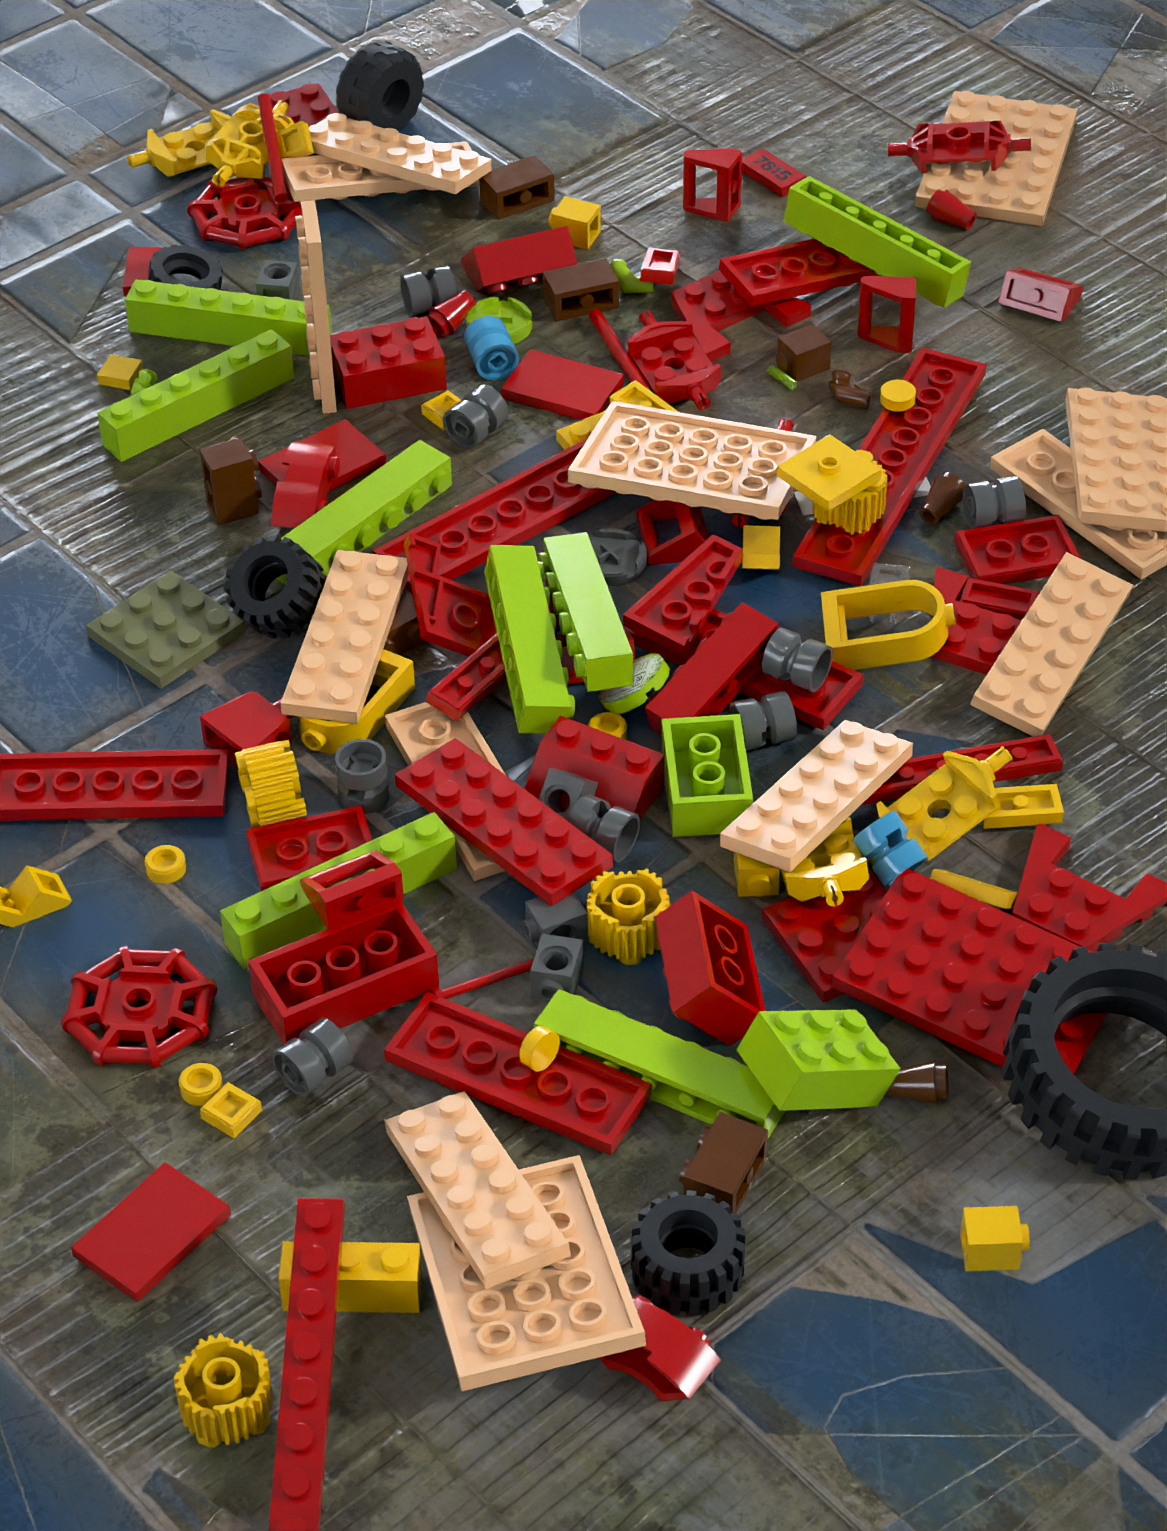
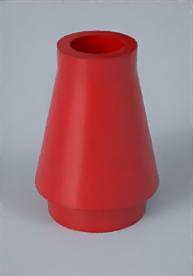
(949, 209)
(449, 314)

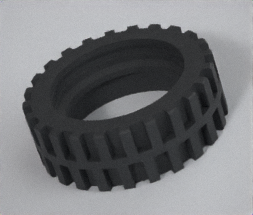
(1051, 1095)

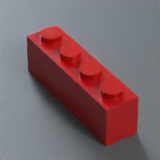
(715, 670)

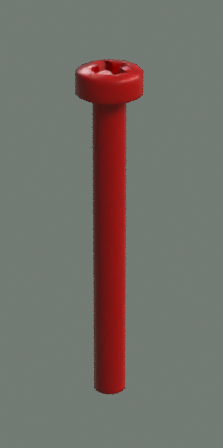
(483, 980)

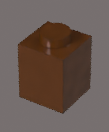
(803, 353)

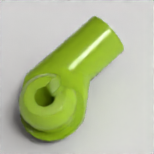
(627, 280)

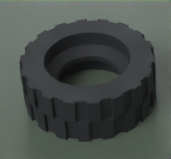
(186, 261)

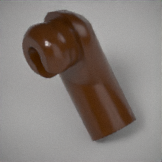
(845, 393)

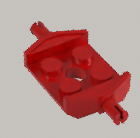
(958, 143)
(670, 346)

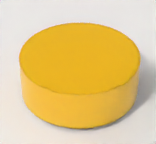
(897, 395)
(610, 723)
(165, 864)
(539, 1048)
(199, 1083)

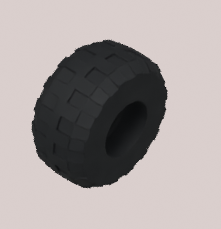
(381, 86)

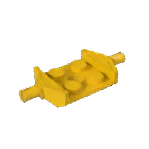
(237, 149)
(179, 150)
(960, 786)
(829, 868)

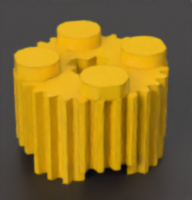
(860, 509)
(270, 783)
(624, 914)
(224, 1391)

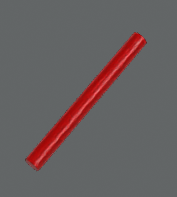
(272, 147)
(616, 347)

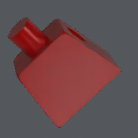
(245, 724)

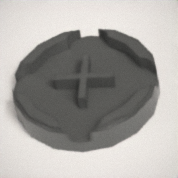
(619, 555)

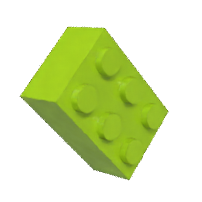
(705, 773)
(818, 1059)

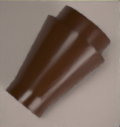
(942, 497)
(921, 1082)

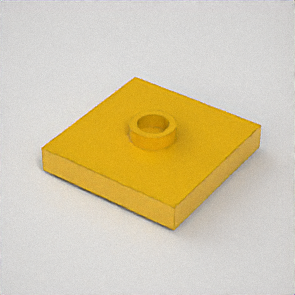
(829, 472)

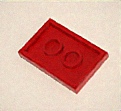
(561, 385)
(355, 452)
(1015, 549)
(302, 843)
(151, 1231)

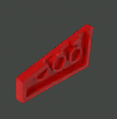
(684, 599)

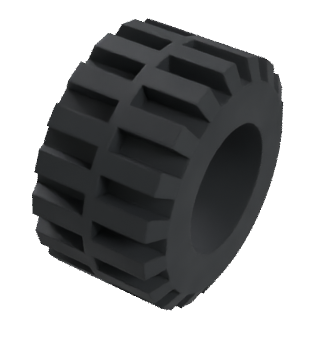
(258, 569)
(688, 1282)

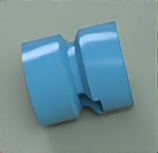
(491, 348)
(889, 848)

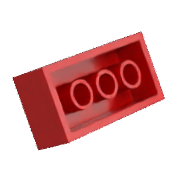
(344, 972)

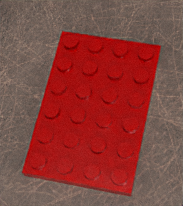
(956, 968)

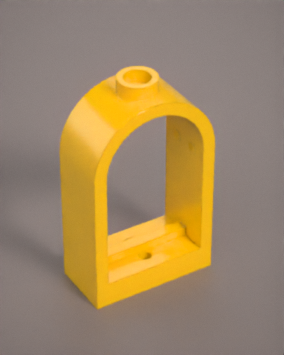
(885, 599)
(396, 681)

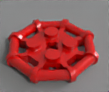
(243, 210)
(146, 977)

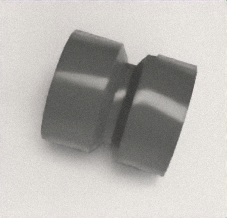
(426, 291)
(475, 416)
(999, 502)
(792, 658)
(766, 720)
(362, 775)
(609, 827)
(308, 1060)

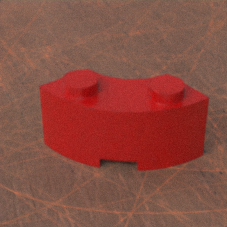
(306, 483)
(674, 1355)

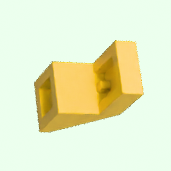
(761, 547)
(32, 896)

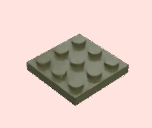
(165, 629)

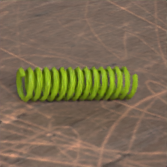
(778, 372)

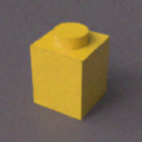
(580, 217)
(755, 877)
(993, 1238)

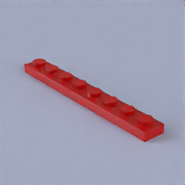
(307, 1366)

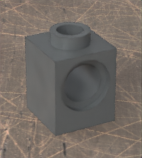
(278, 280)
(563, 781)
(563, 919)
(556, 966)

